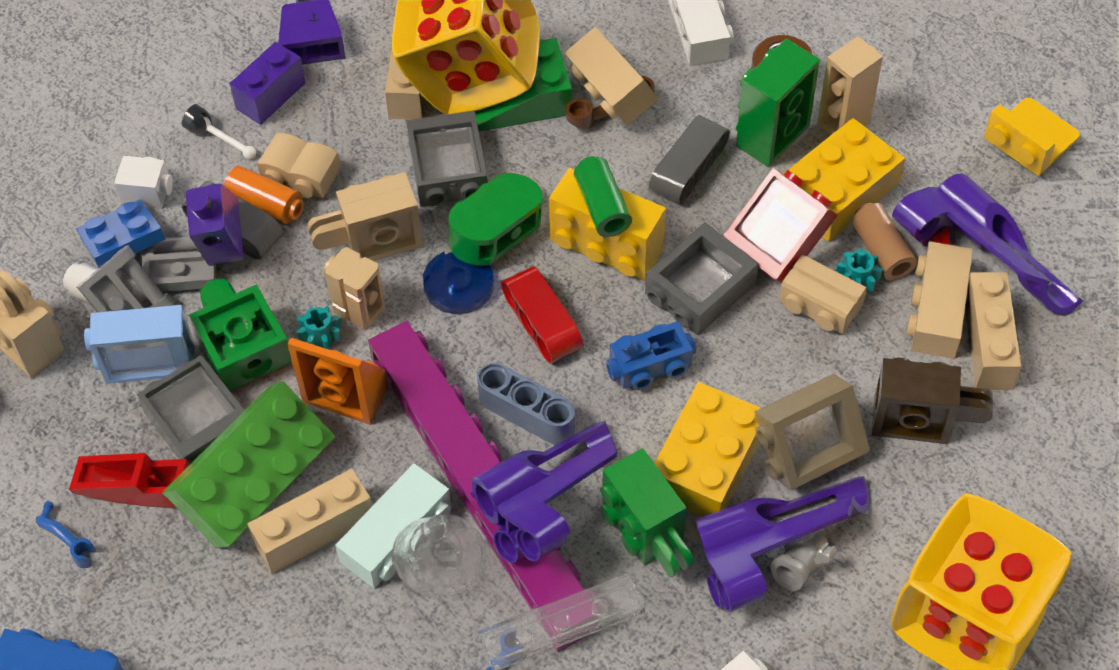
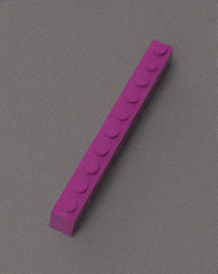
(461, 452)

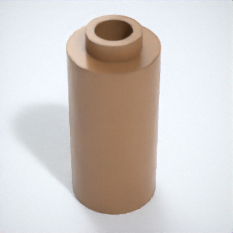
(883, 240)

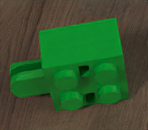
(239, 333)
(646, 512)

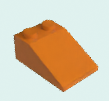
(338, 381)

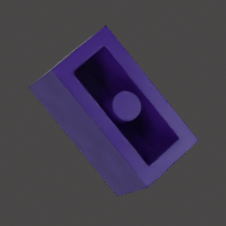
(267, 83)

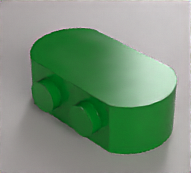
(495, 218)

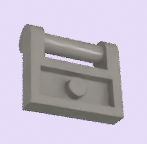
(176, 270)
(108, 292)

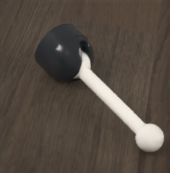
(199, 120)

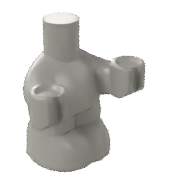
(801, 560)

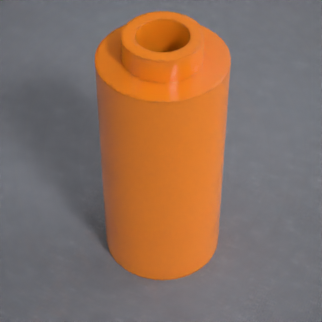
(265, 194)

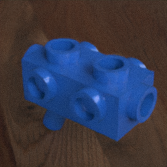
(650, 355)

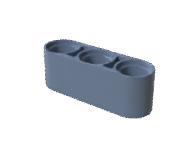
(518, 389)

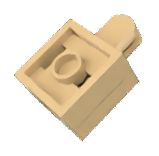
(372, 219)
(26, 327)

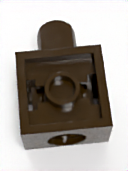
(924, 401)

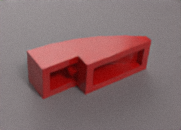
(126, 478)

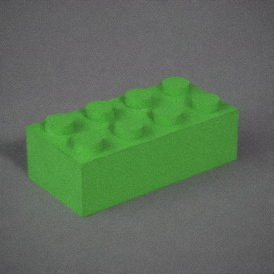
(249, 464)

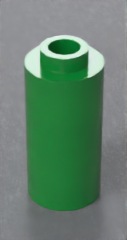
(602, 196)

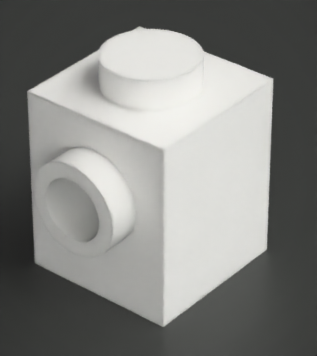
(143, 180)

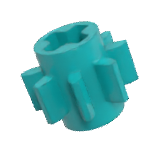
(860, 268)
(319, 327)

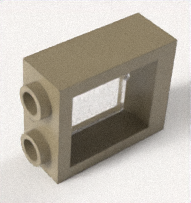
(811, 431)

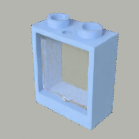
(139, 343)

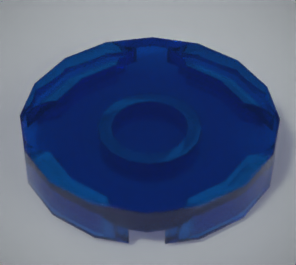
(456, 285)

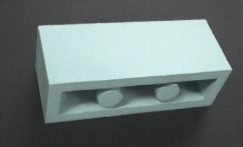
(369, 543)

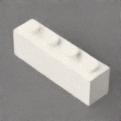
(702, 30)

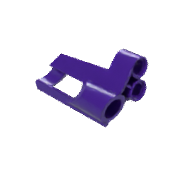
(983, 221)
(518, 493)
(743, 532)

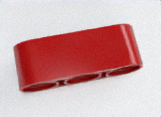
(542, 314)

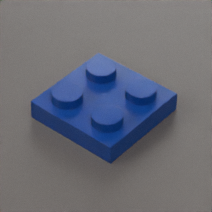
(126, 226)

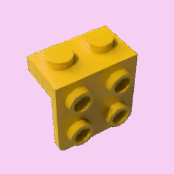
(1030, 134)

